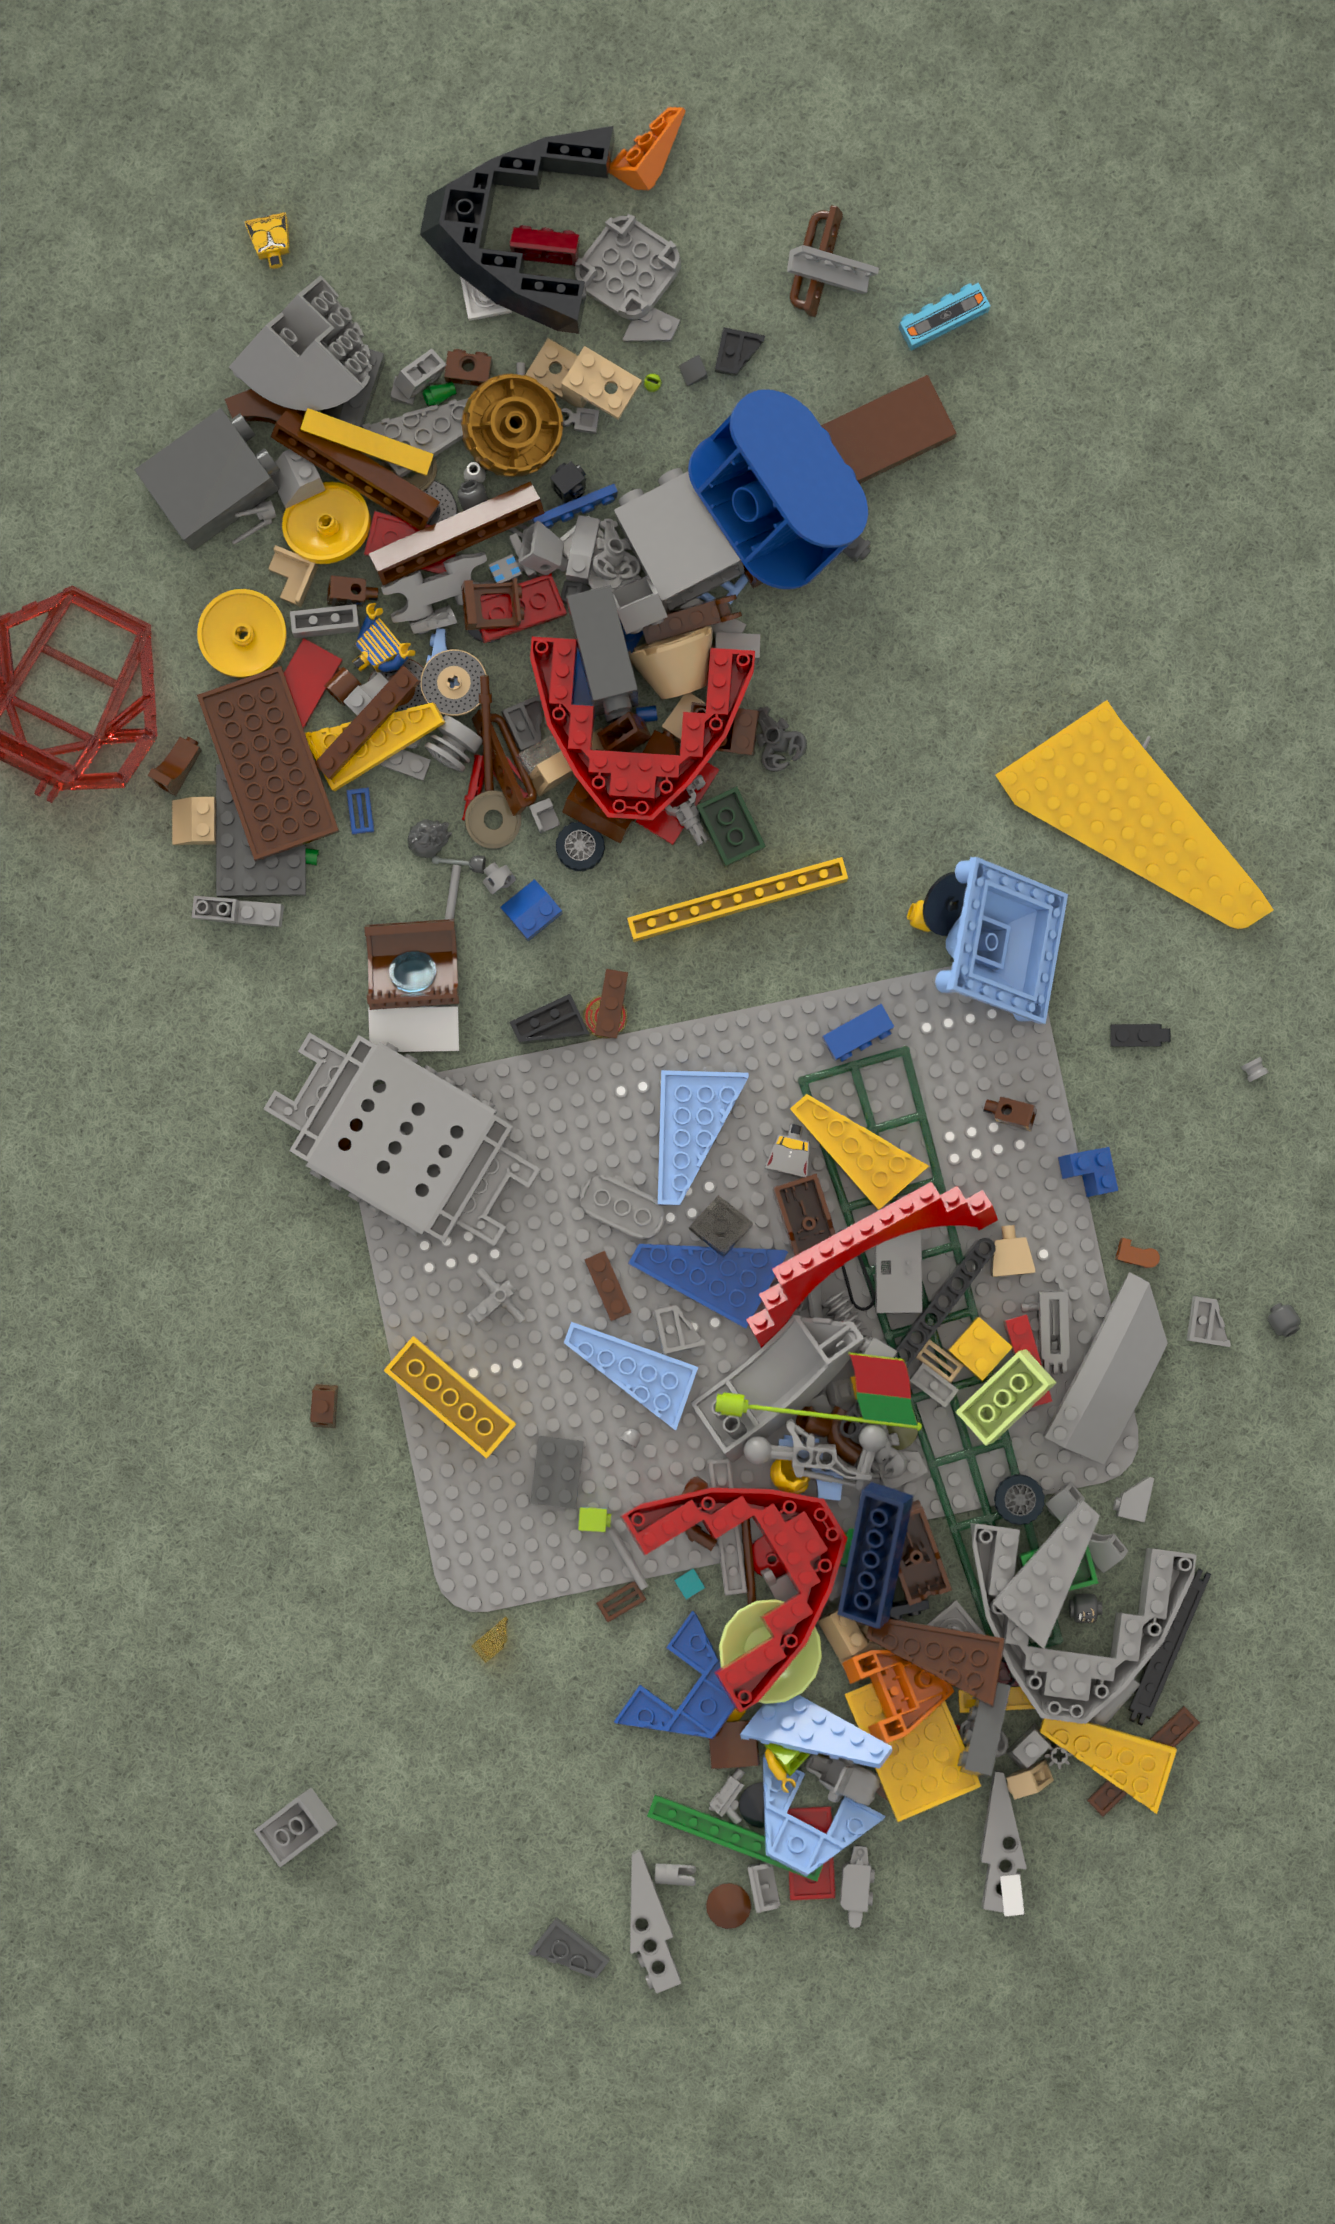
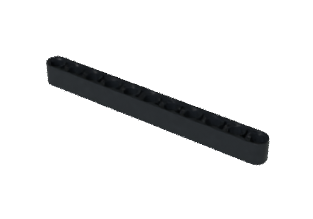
(938, 1312)

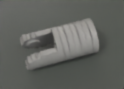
(674, 1874)

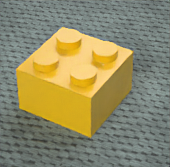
(979, 1348)

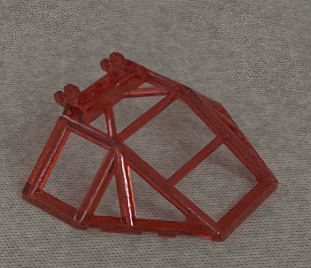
(42, 762)

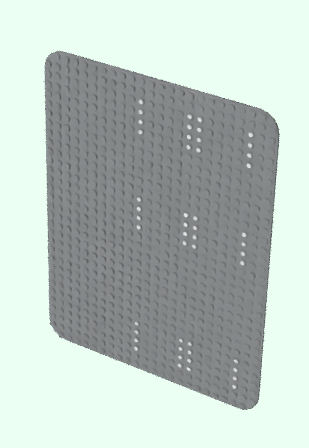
(598, 1114)

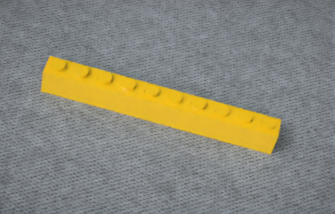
(737, 899)

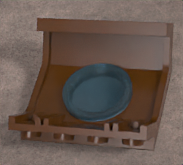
(412, 964)

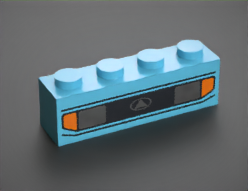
(944, 316)

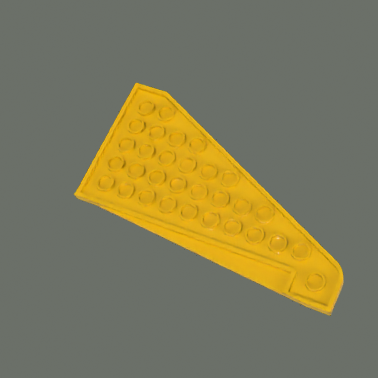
(1118, 801)

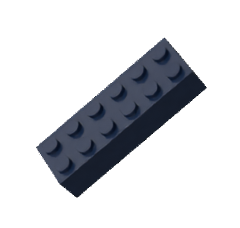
(875, 1555)

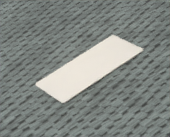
(1012, 1895)

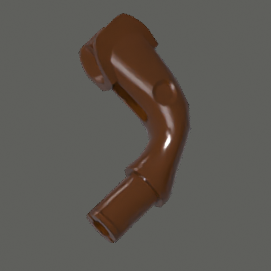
(695, 1532)

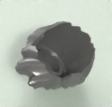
(428, 838)

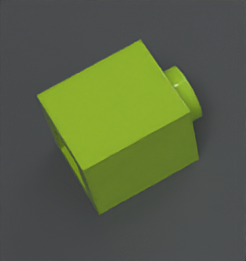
(594, 1519)

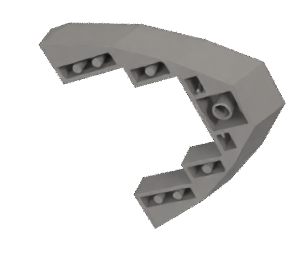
(1072, 1683)

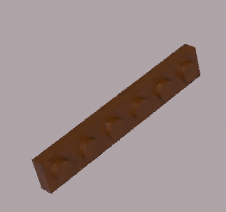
(367, 722)

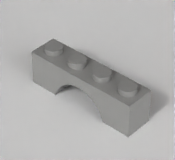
(1104, 1549)

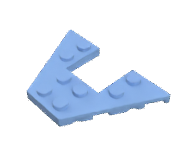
(800, 1844)

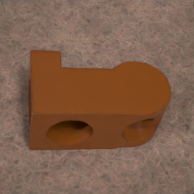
(1141, 1257)

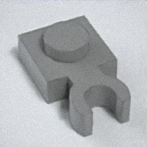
(584, 420)

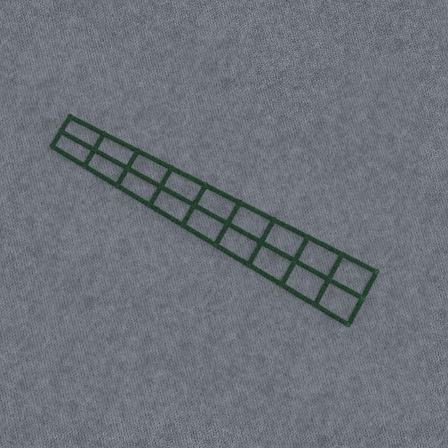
(969, 1452)

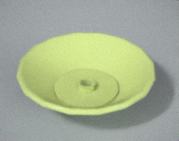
(748, 1630)

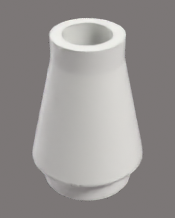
(479, 476)

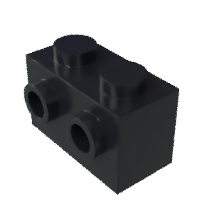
(568, 481)

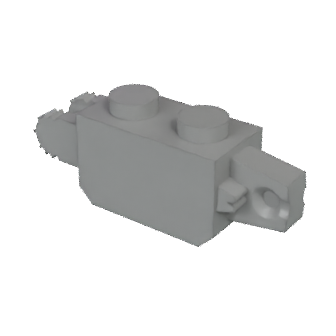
(855, 1885)

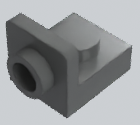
(858, 549)

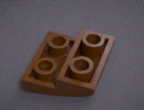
(731, 1751)

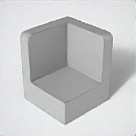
(544, 815)

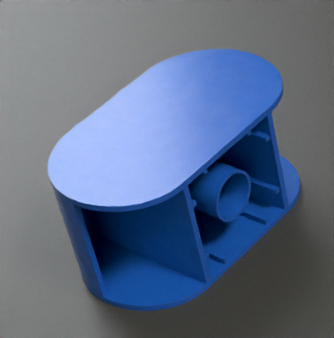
(778, 489)

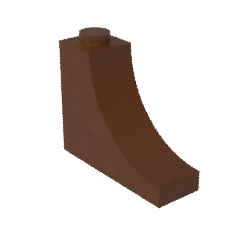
(176, 766)

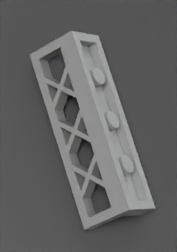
(830, 268)

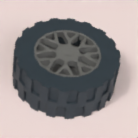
(1019, 1499)

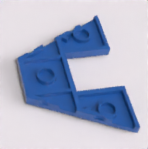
(706, 1704)

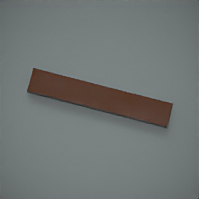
(1169, 1734)

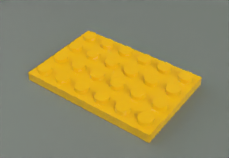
(922, 1764)

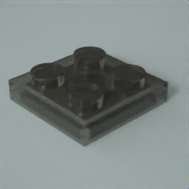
(721, 1226)

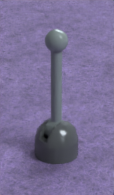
(476, 863)

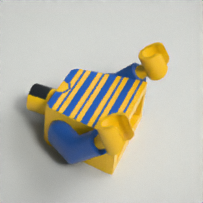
(379, 645)

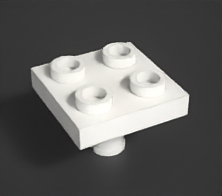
(479, 305)

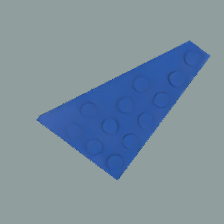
(720, 1283)

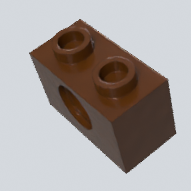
(458, 358)

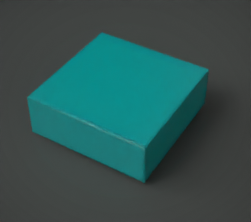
(689, 1583)

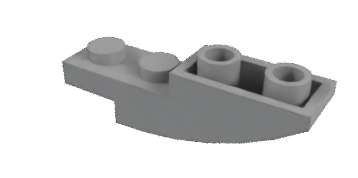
(237, 911)

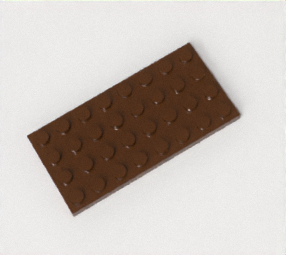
(268, 763)

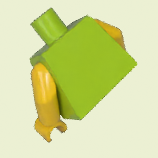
(783, 1762)

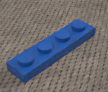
(583, 504)

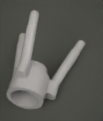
(264, 511)

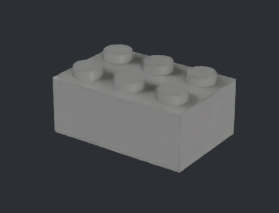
(638, 605)

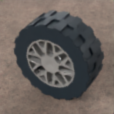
(579, 847)

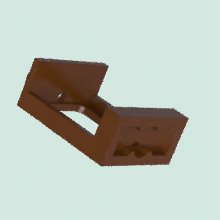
(472, 605)

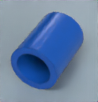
(647, 713)

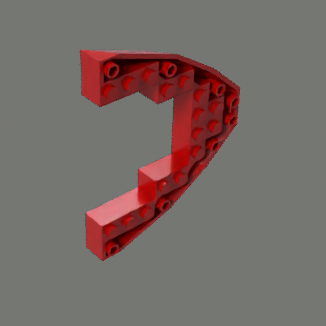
(629, 782)
(803, 1540)

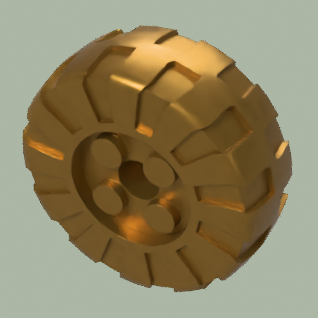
(493, 440)

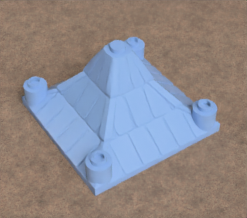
(1004, 940)

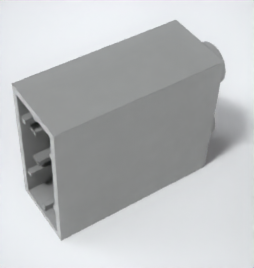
(677, 540)

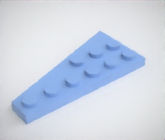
(646, 1375)
(813, 1730)

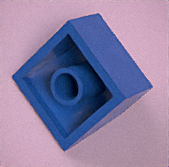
(531, 910)

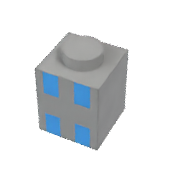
(506, 569)

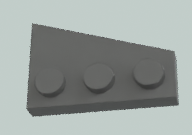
(568, 1948)

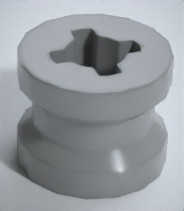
(1254, 1069)

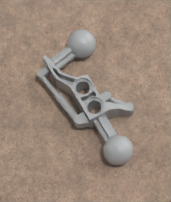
(871, 1438)

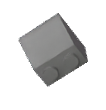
(296, 478)

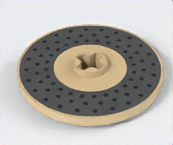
(446, 667)

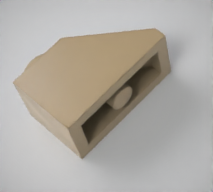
(1029, 1780)

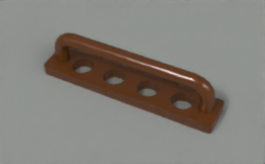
(827, 244)
(507, 780)

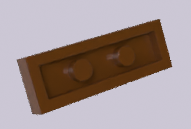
(611, 1003)
(607, 1286)

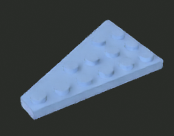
(690, 1119)

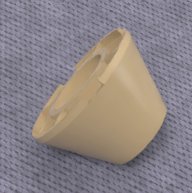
(675, 663)

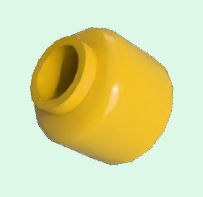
(915, 916)

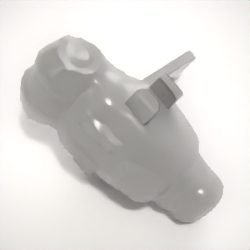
(844, 1778)

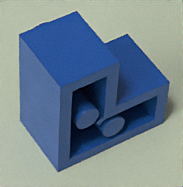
(1094, 1167)

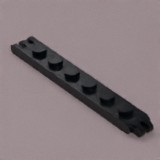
(1164, 1658)

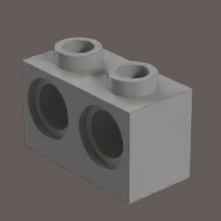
(420, 374)

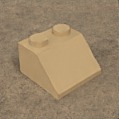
(194, 821)

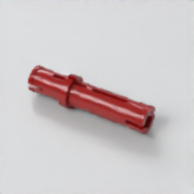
(476, 781)

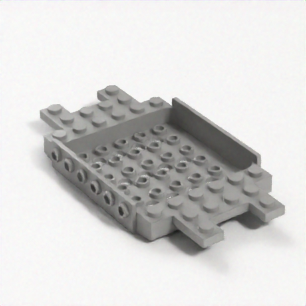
(467, 1179)

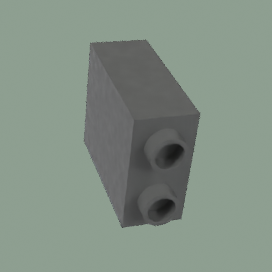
(209, 477)
(603, 652)

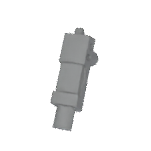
(725, 1801)

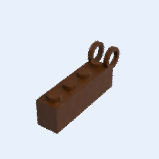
(692, 618)

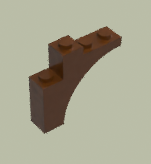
(255, 407)

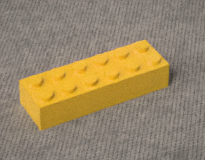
(450, 1397)

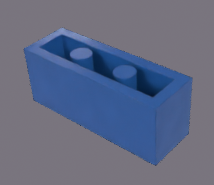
(858, 1033)

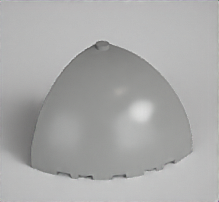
(307, 353)

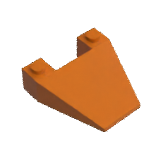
(902, 1688)

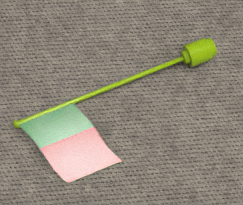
(880, 1391)

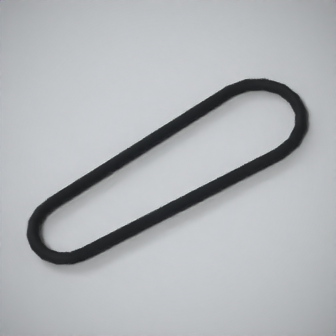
(869, 1283)

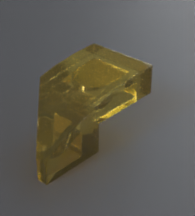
(492, 1641)

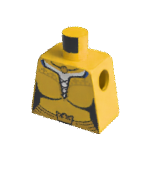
(270, 237)

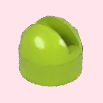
(652, 387)

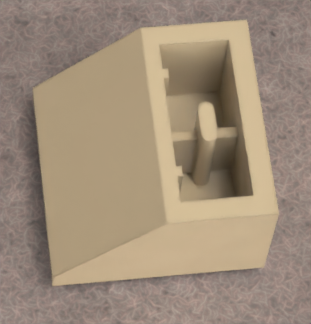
(844, 1634)

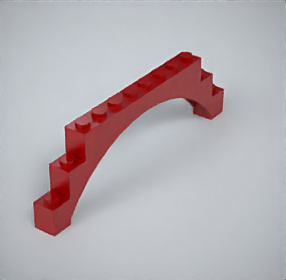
(808, 1269)

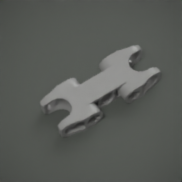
(424, 592)

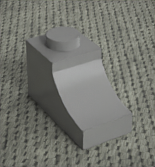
(363, 694)

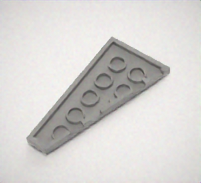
(426, 429)
(1043, 1582)

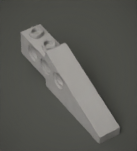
(999, 1825)
(647, 1905)

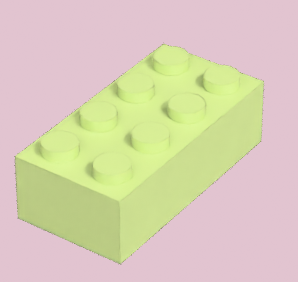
(1006, 1397)

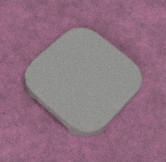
(628, 267)

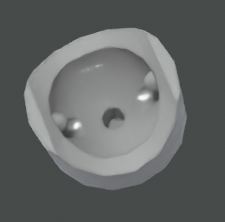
(497, 877)

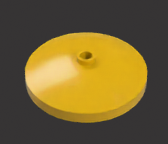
(327, 524)
(239, 613)

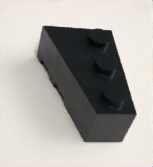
(550, 1023)

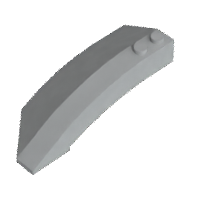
(1111, 1374)
(780, 1375)

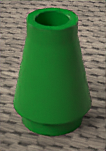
(438, 393)

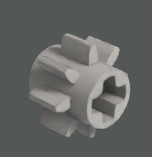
(1063, 1759)

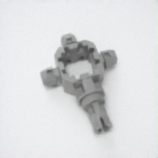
(688, 813)

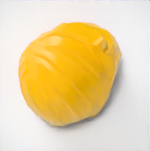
(784, 1478)

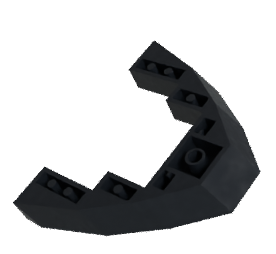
(459, 218)

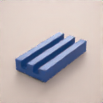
(362, 829)

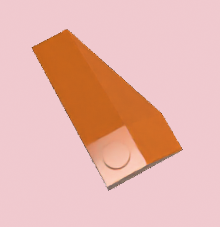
(646, 159)

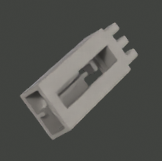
(1054, 1321)

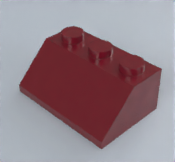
(545, 245)

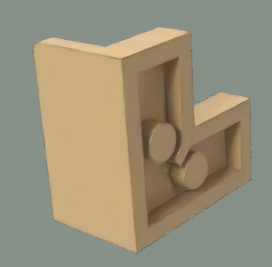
(297, 570)

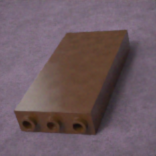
(891, 429)

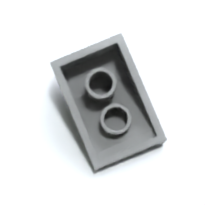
(295, 1827)

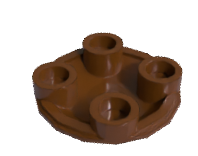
(728, 1905)

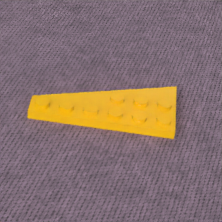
(392, 736)
(1123, 1759)

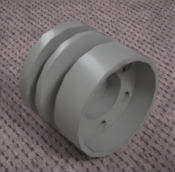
(453, 744)

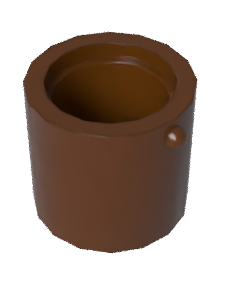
(341, 685)

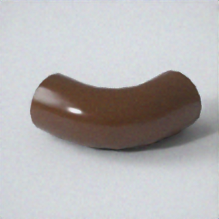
(845, 1447)

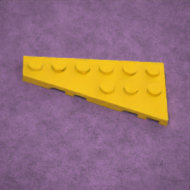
(866, 1158)

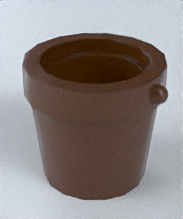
(815, 1425)

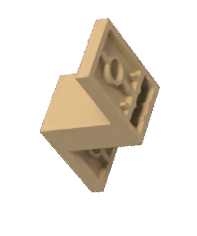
(584, 378)

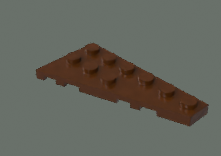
(954, 1656)

